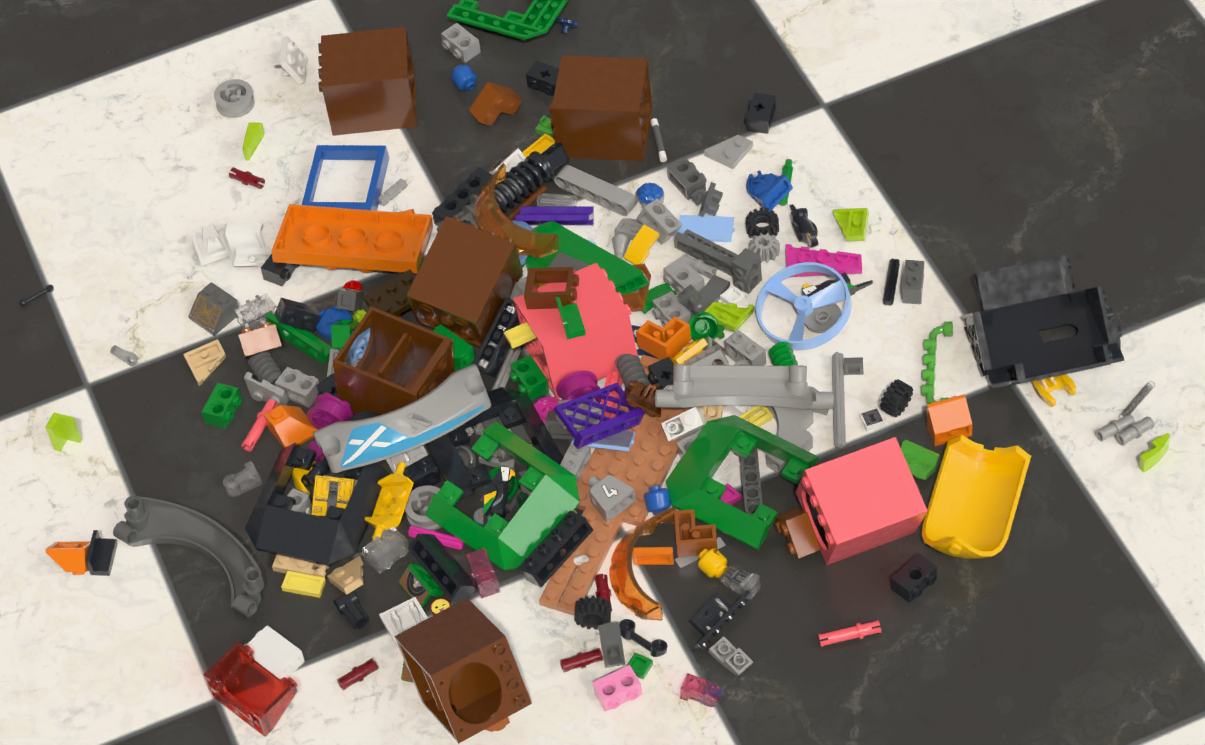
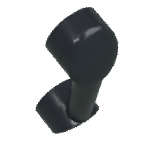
(627, 630)

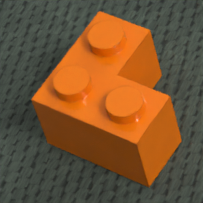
(663, 341)

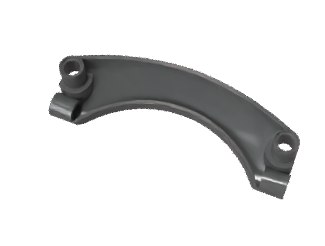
(165, 522)

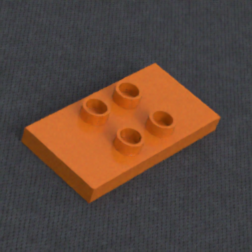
(352, 238)

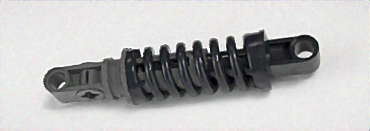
(536, 170)

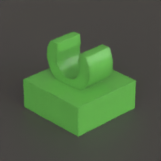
(544, 126)

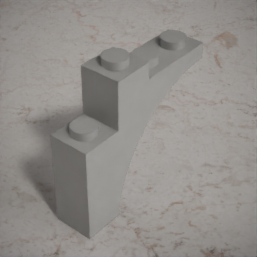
(793, 428)

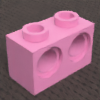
(615, 684)

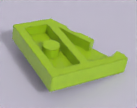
(852, 222)
(730, 315)

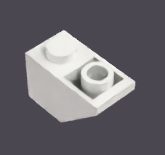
(684, 424)

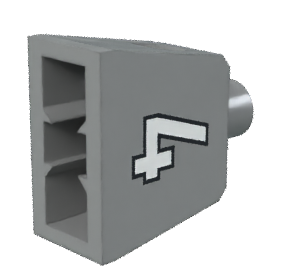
(610, 496)

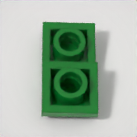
(655, 293)

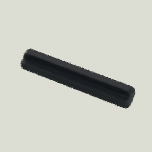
(891, 282)

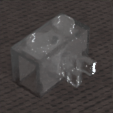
(254, 312)
(387, 550)

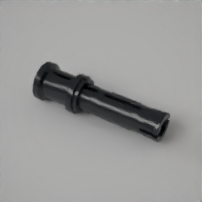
(318, 469)

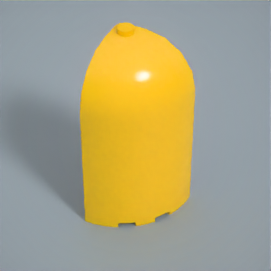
(974, 499)

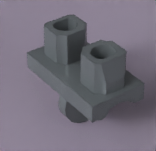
(709, 199)

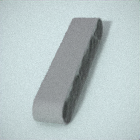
(595, 190)

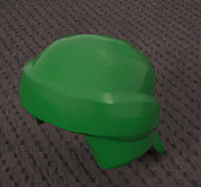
(705, 325)

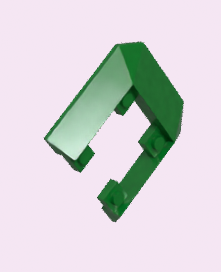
(534, 22)
(692, 482)
(511, 542)

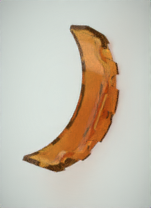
(491, 218)
(622, 575)

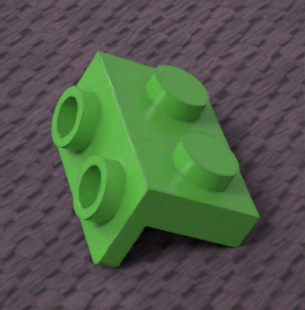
(919, 459)

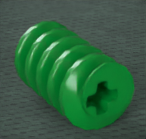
(782, 354)

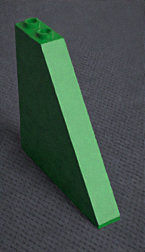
(623, 275)

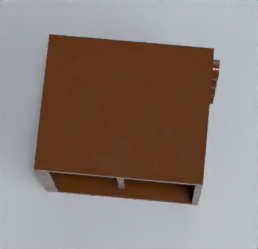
(368, 81)
(602, 107)
(464, 280)
(397, 366)
(464, 669)

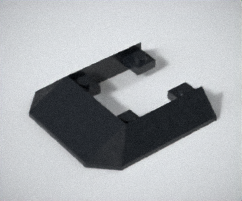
(512, 409)
(306, 536)

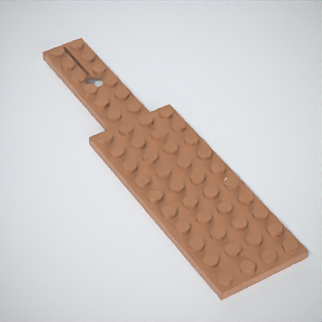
(639, 468)

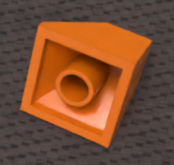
(289, 425)
(70, 555)

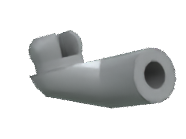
(126, 356)

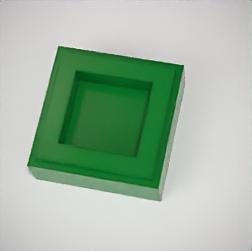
(640, 665)

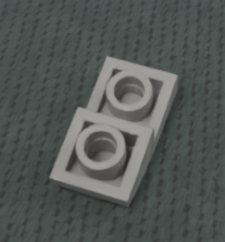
(730, 657)

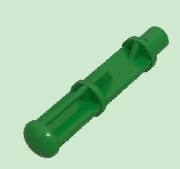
(787, 170)

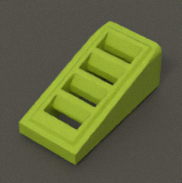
(253, 137)

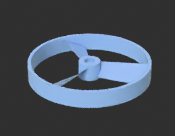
(805, 305)

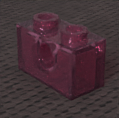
(483, 573)

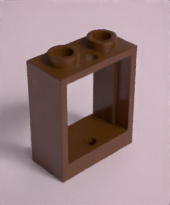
(547, 300)

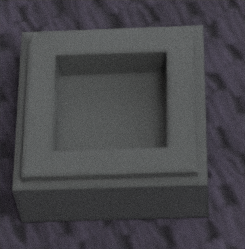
(853, 366)

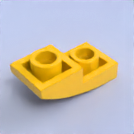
(641, 244)

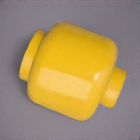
(712, 562)

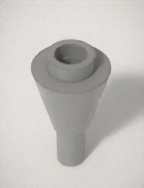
(620, 245)

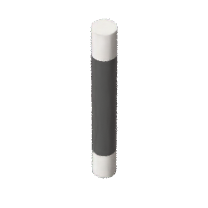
(658, 139)

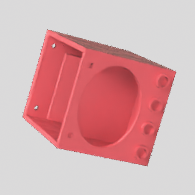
(605, 324)
(862, 500)

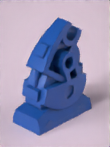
(768, 188)

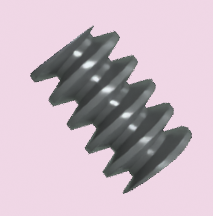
(265, 367)
(631, 369)

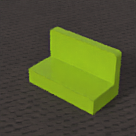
(62, 428)

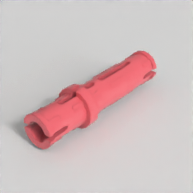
(259, 426)
(849, 633)

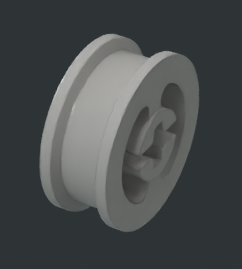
(232, 93)
(419, 500)

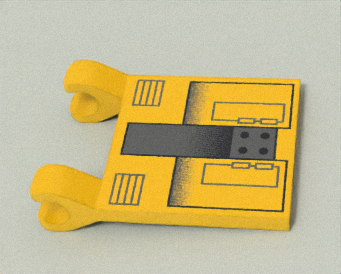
(331, 492)

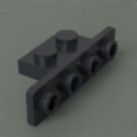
(712, 615)

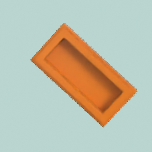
(653, 556)

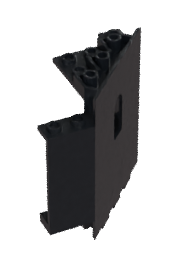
(1032, 299)

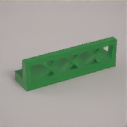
(302, 340)

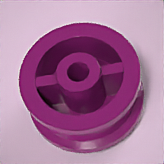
(577, 385)
(328, 410)

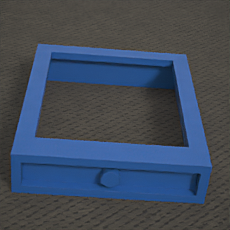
(349, 152)

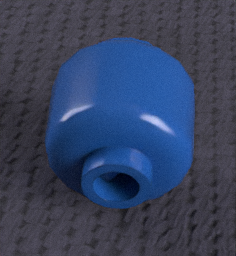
(464, 77)
(657, 499)

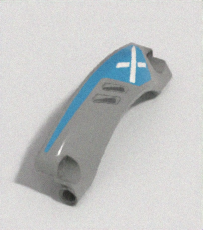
(388, 435)

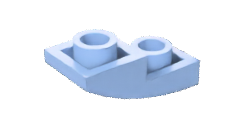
(359, 346)

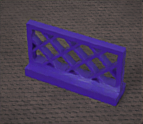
(560, 214)
(603, 429)

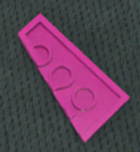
(839, 261)

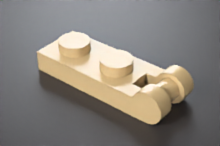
(284, 564)

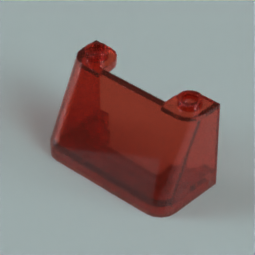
(249, 688)

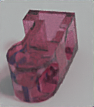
(700, 691)

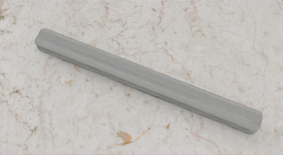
(502, 377)
(839, 400)

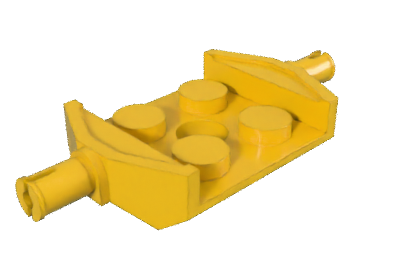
(391, 501)

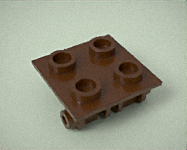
(637, 400)

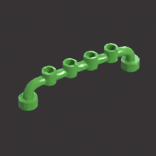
(930, 359)

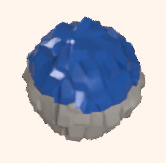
(648, 193)

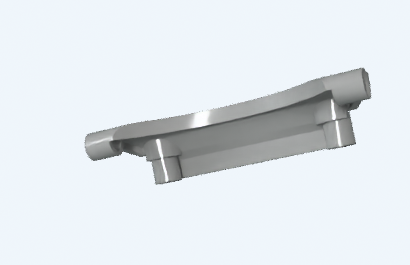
(741, 386)

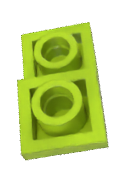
(1158, 449)

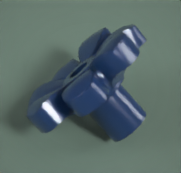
(567, 24)

